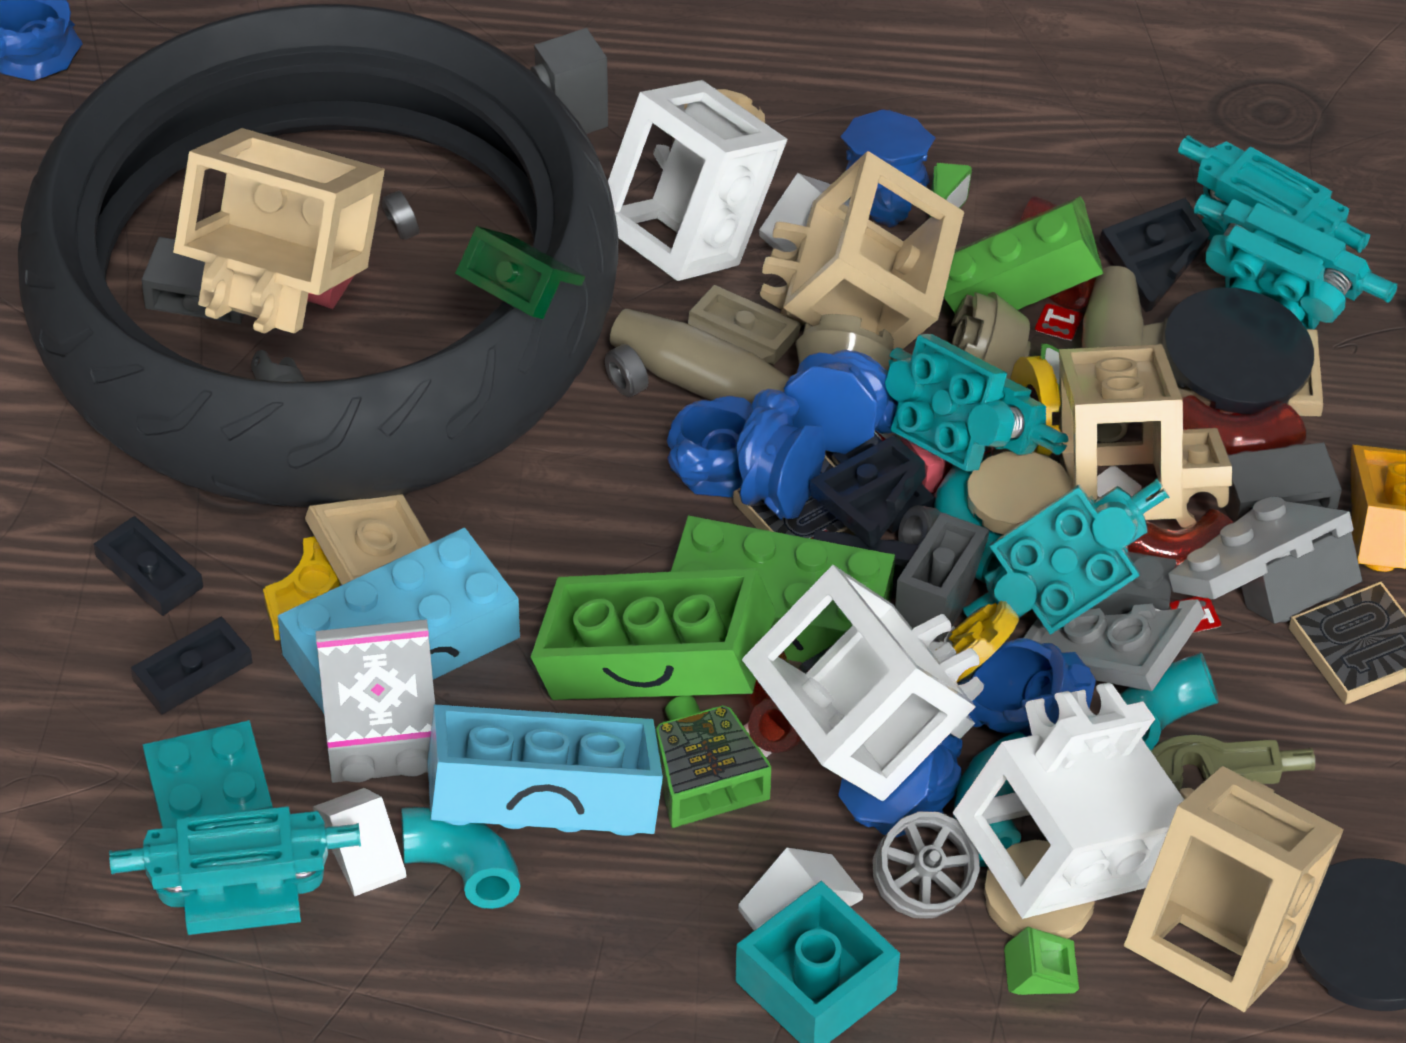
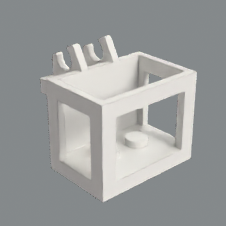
(708, 181)
(876, 694)
(1090, 794)

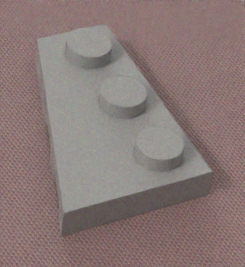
(1244, 547)
(1126, 647)

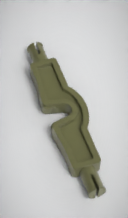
(1250, 759)

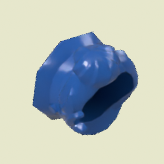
(36, 38)
(896, 141)
(844, 396)
(705, 445)
(777, 456)
(1022, 673)
(924, 790)

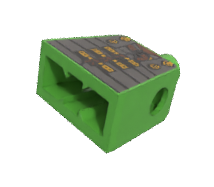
(708, 762)

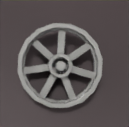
(925, 865)

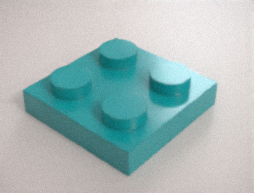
(207, 773)

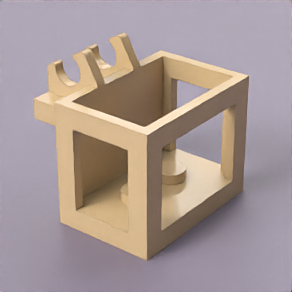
(284, 229)
(860, 268)
(1137, 387)
(1239, 873)

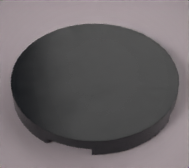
(1238, 349)
(1359, 934)

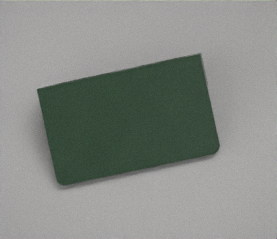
(514, 271)

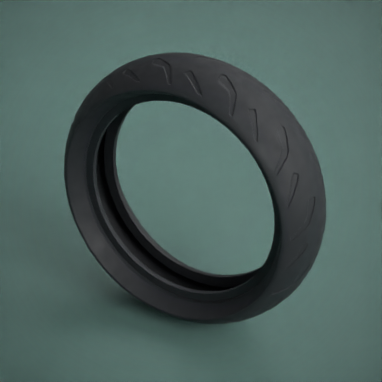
(294, 75)

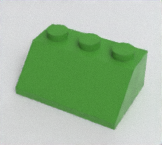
(1028, 258)

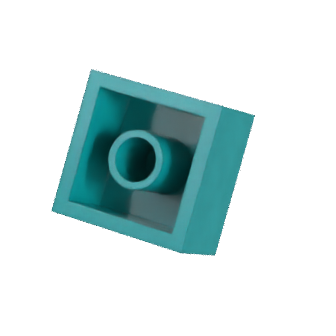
(817, 966)

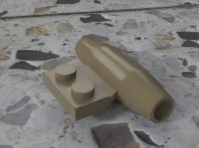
(1117, 320)
(718, 351)

